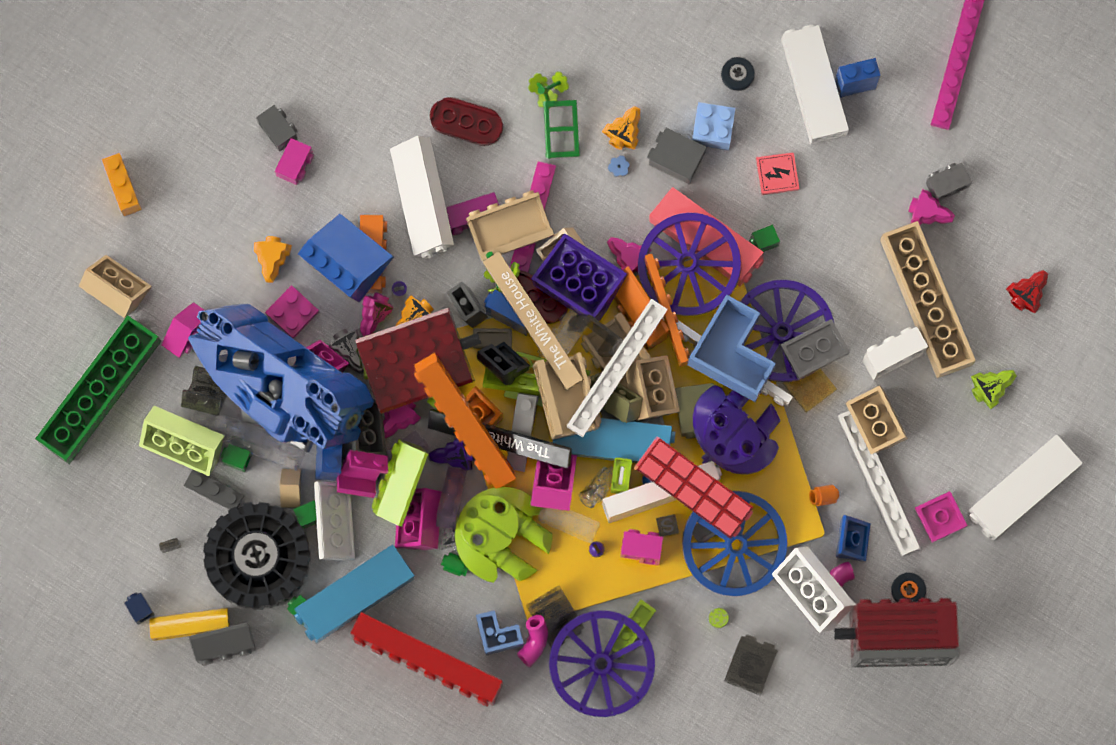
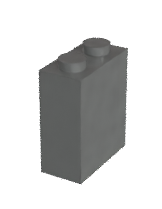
(676, 155)

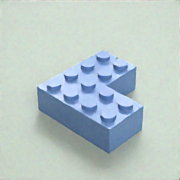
(723, 354)

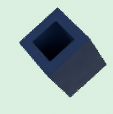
(138, 607)

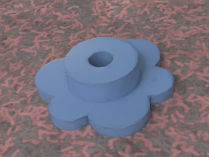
(619, 161)

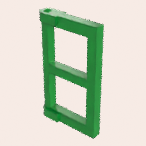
(546, 104)

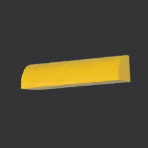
(188, 624)

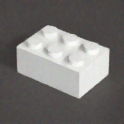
(894, 352)

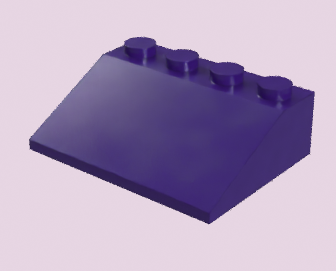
(579, 278)

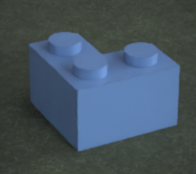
(497, 639)

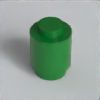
(453, 564)

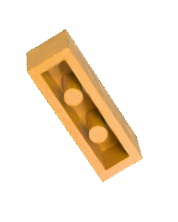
(121, 184)

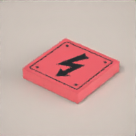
(777, 173)

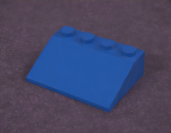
(346, 257)

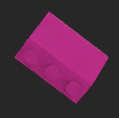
(419, 525)

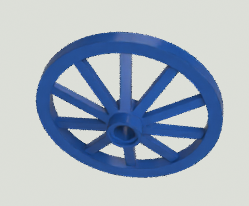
(751, 587)

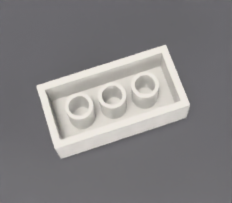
(813, 589)

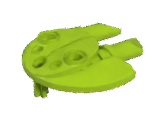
(496, 531)

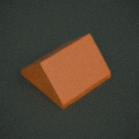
(484, 408)

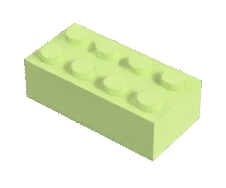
(181, 440)

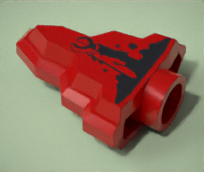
(1028, 292)

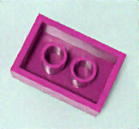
(553, 485)

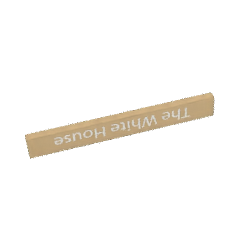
(532, 321)

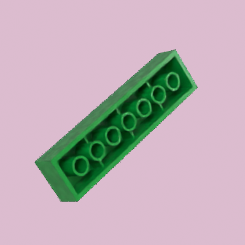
(98, 390)

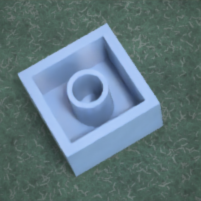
(713, 125)

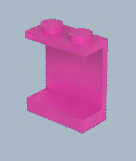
(360, 473)

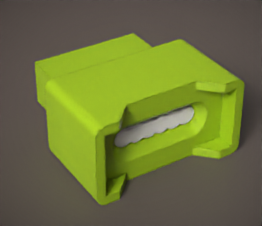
(621, 475)

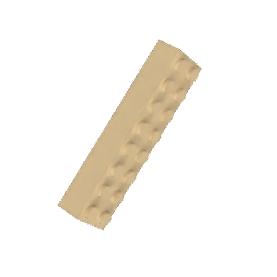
(927, 299)

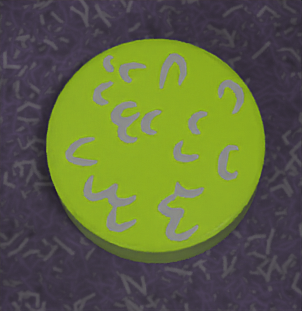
(718, 618)

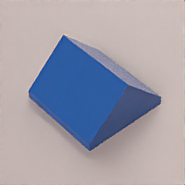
(853, 539)

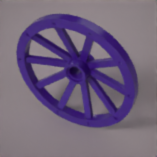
(727, 237)
(803, 291)
(636, 696)

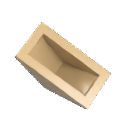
(290, 488)

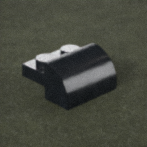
(502, 362)

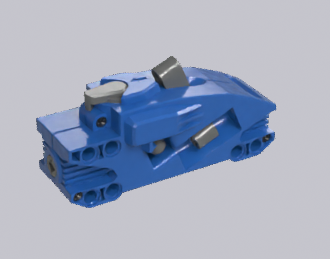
(293, 402)

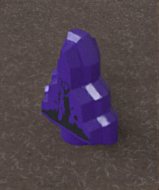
(453, 454)

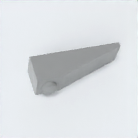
(523, 424)

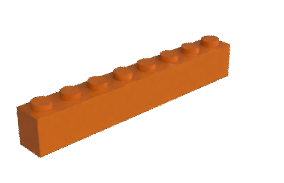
(465, 421)

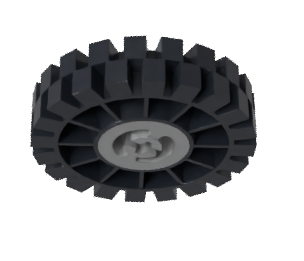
(228, 566)

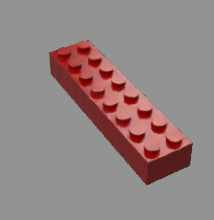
(427, 659)

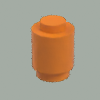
(824, 495)

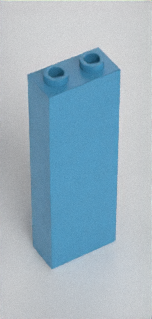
(617, 440)
(353, 594)

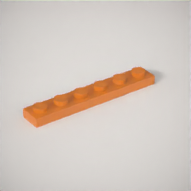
(670, 317)

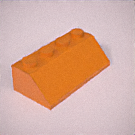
(632, 302)

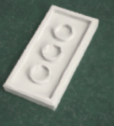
(334, 522)

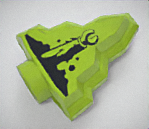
(992, 386)

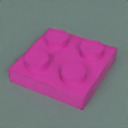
(292, 312)
(941, 517)

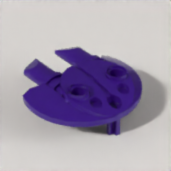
(732, 437)

